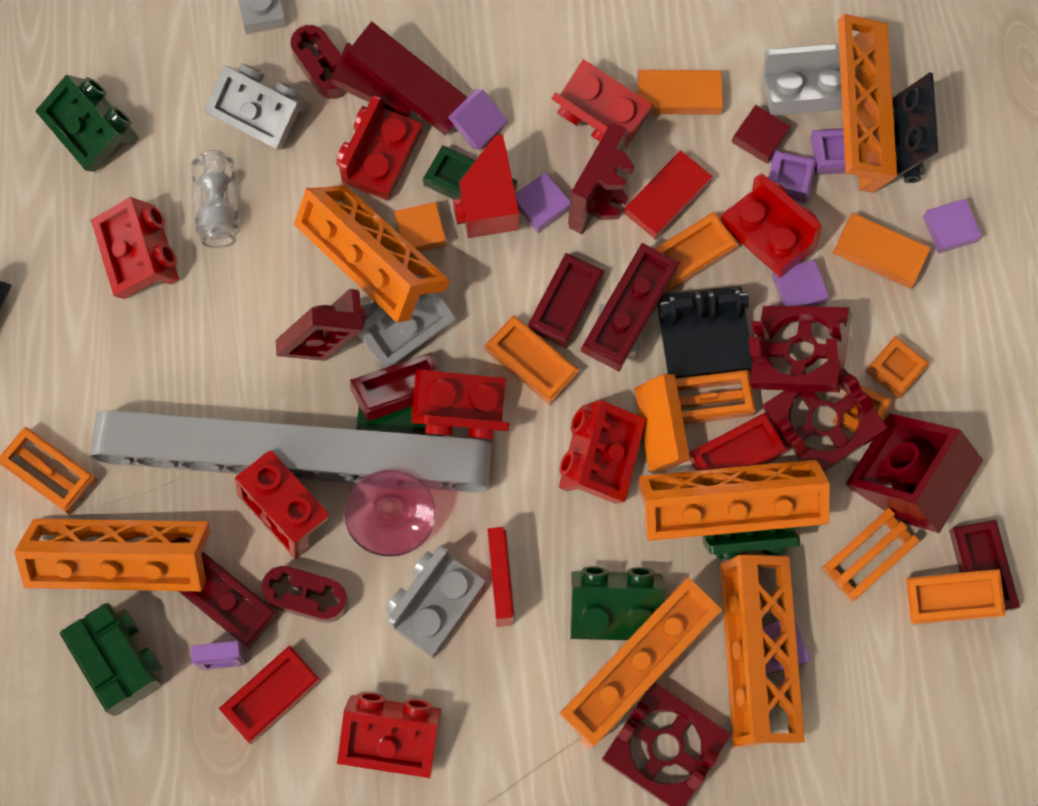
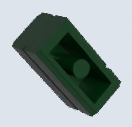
(112, 658)

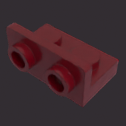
(323, 329)

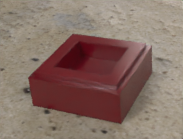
(761, 134)

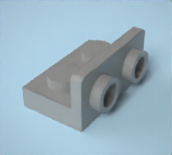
(802, 79)
(255, 105)
(393, 340)
(433, 601)

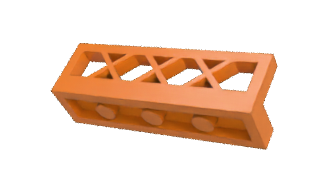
(867, 102)
(363, 253)
(734, 500)
(110, 560)
(746, 653)
(639, 663)

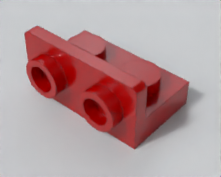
(600, 102)
(377, 149)
(773, 226)
(134, 247)
(459, 401)
(602, 451)
(280, 502)
(389, 734)

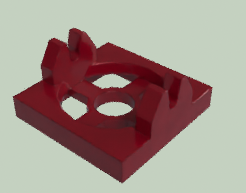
(600, 182)
(824, 379)
(868, 428)
(711, 738)

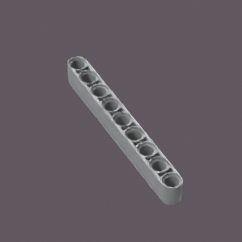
(304, 450)

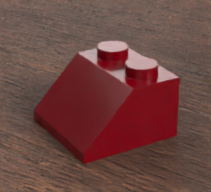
(916, 471)

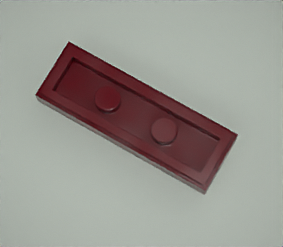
(406, 77)
(630, 307)
(230, 603)

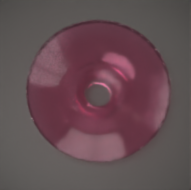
(390, 532)

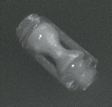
(215, 219)

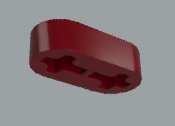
(312, 65)
(301, 604)

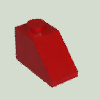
(488, 194)

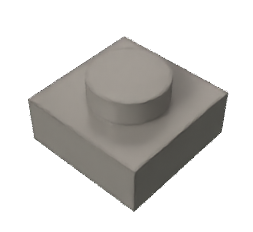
(261, 15)

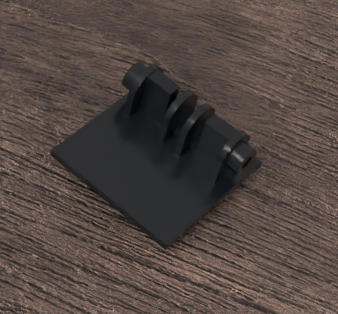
(915, 128)
(705, 331)

